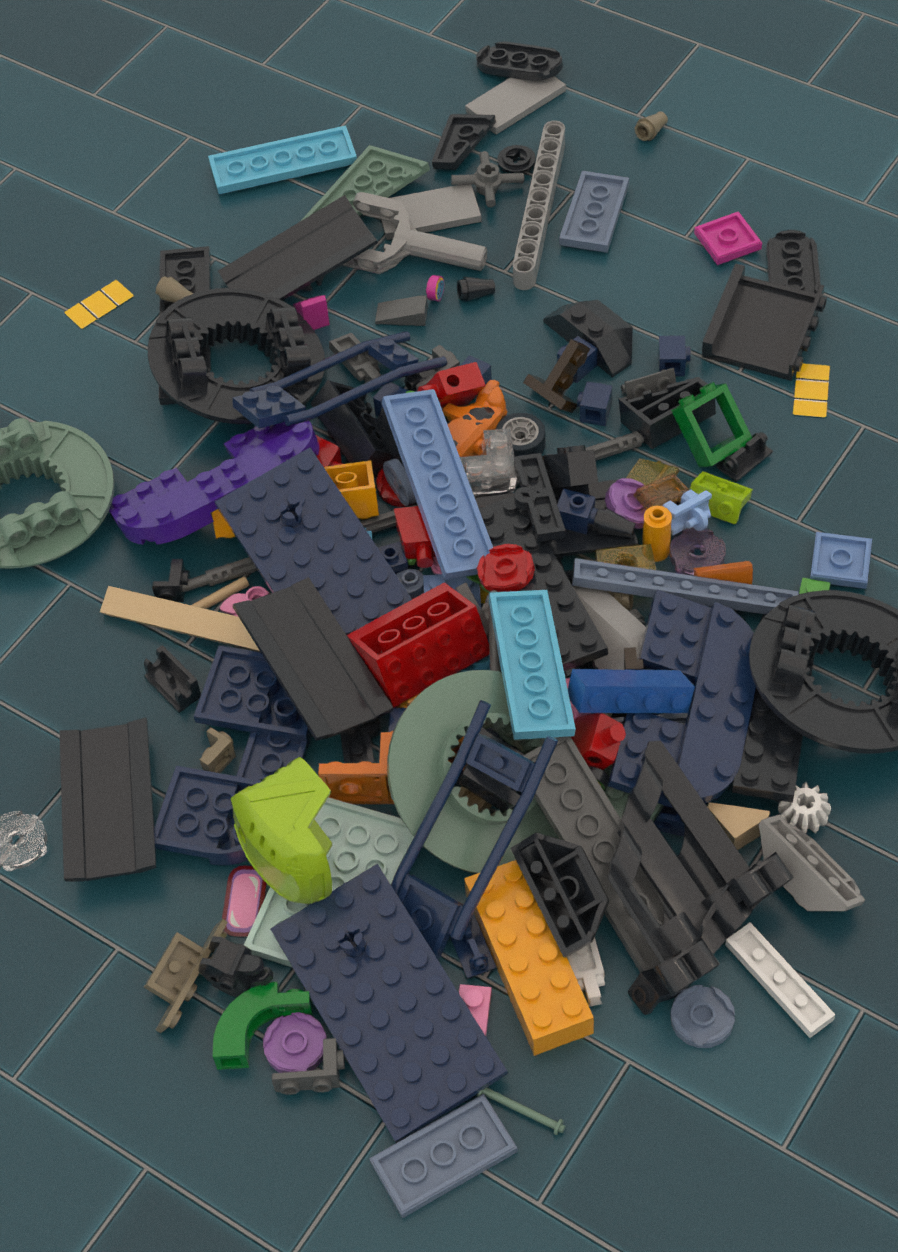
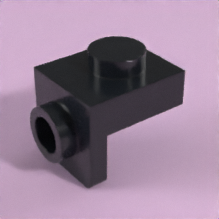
(173, 589)
(649, 991)

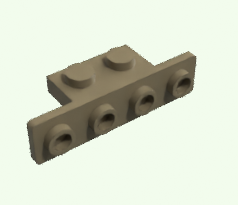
(177, 971)

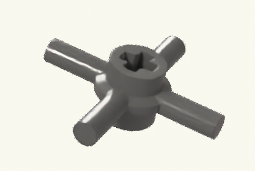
(487, 179)

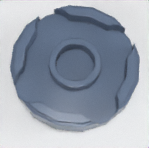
(702, 1016)

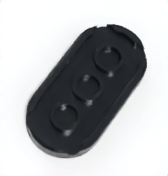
(519, 61)
(793, 261)

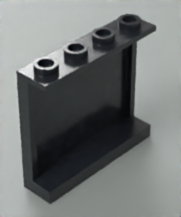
(762, 325)

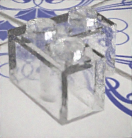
(495, 468)

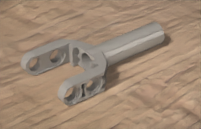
(409, 241)

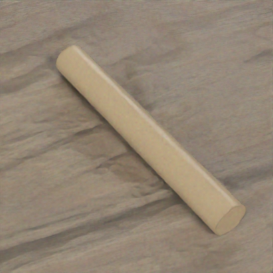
(222, 594)

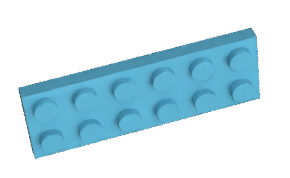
(282, 159)
(531, 665)

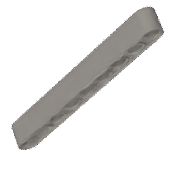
(539, 205)

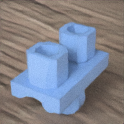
(691, 512)

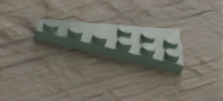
(374, 173)

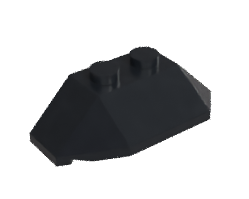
(598, 327)
(563, 889)

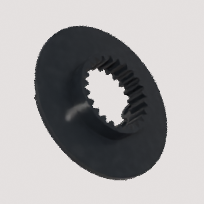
(229, 314)
(821, 622)

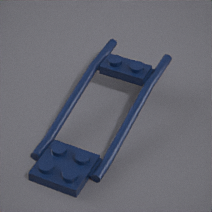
(273, 405)
(430, 908)

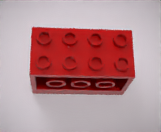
(421, 642)

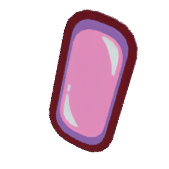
(243, 900)

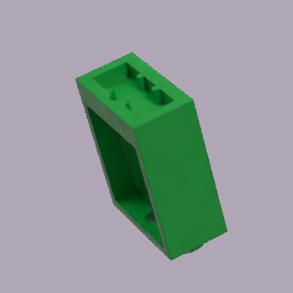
(693, 435)

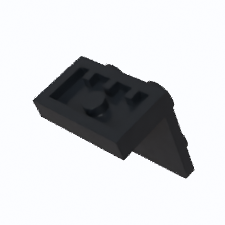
(487, 787)

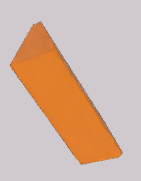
(735, 572)

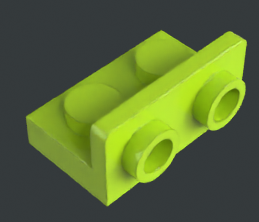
(726, 496)

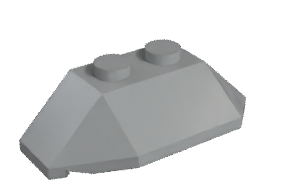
(817, 879)

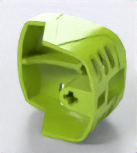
(281, 832)

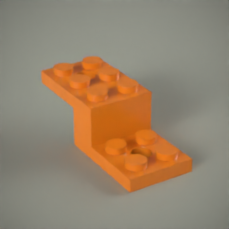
(364, 780)

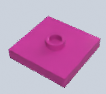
(728, 238)

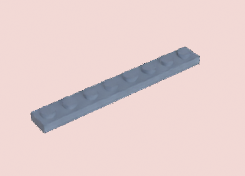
(693, 588)

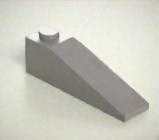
(615, 626)

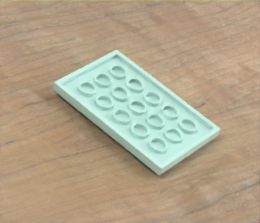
(359, 842)

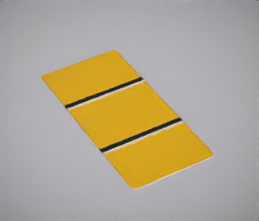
(99, 304)
(811, 390)

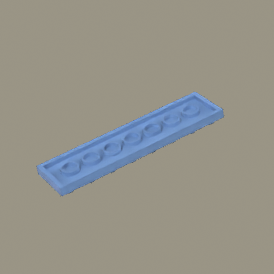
(438, 482)

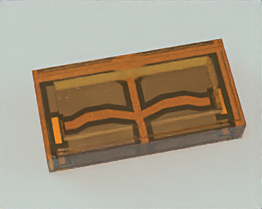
(661, 491)

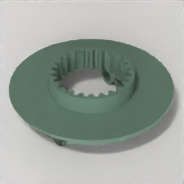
(70, 515)
(420, 763)

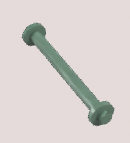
(557, 1126)

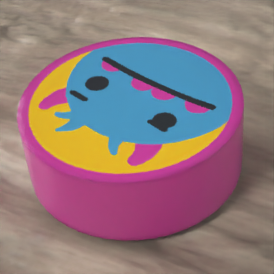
(435, 288)

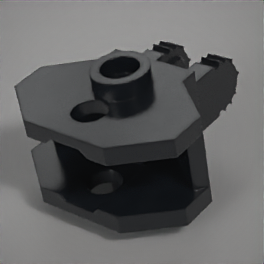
(233, 967)

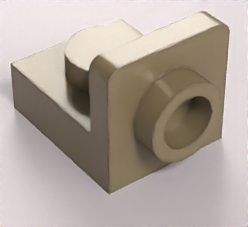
(219, 754)

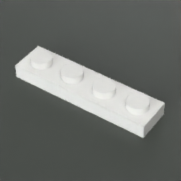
(780, 980)

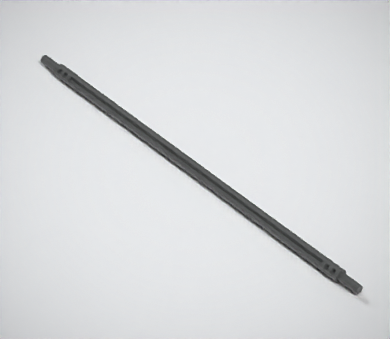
(387, 520)

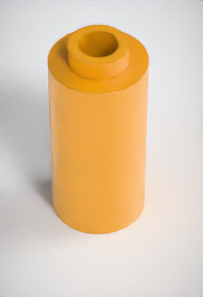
(657, 531)

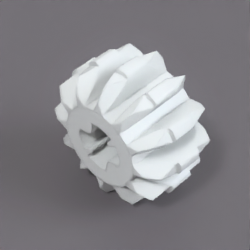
(807, 810)

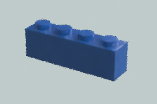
(630, 691)

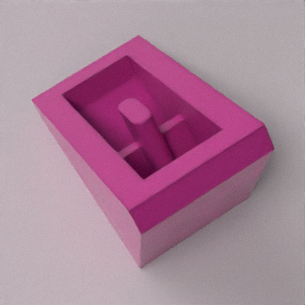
(314, 311)

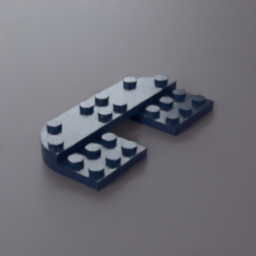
(713, 654)
(198, 804)

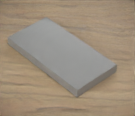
(515, 100)
(438, 209)

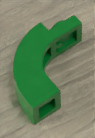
(247, 1015)

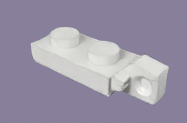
(588, 971)

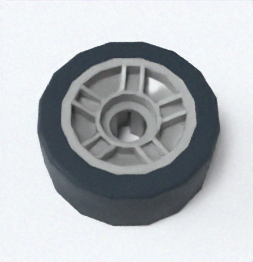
(526, 433)

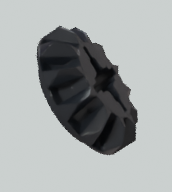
(511, 153)

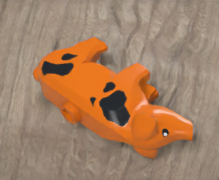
(469, 421)

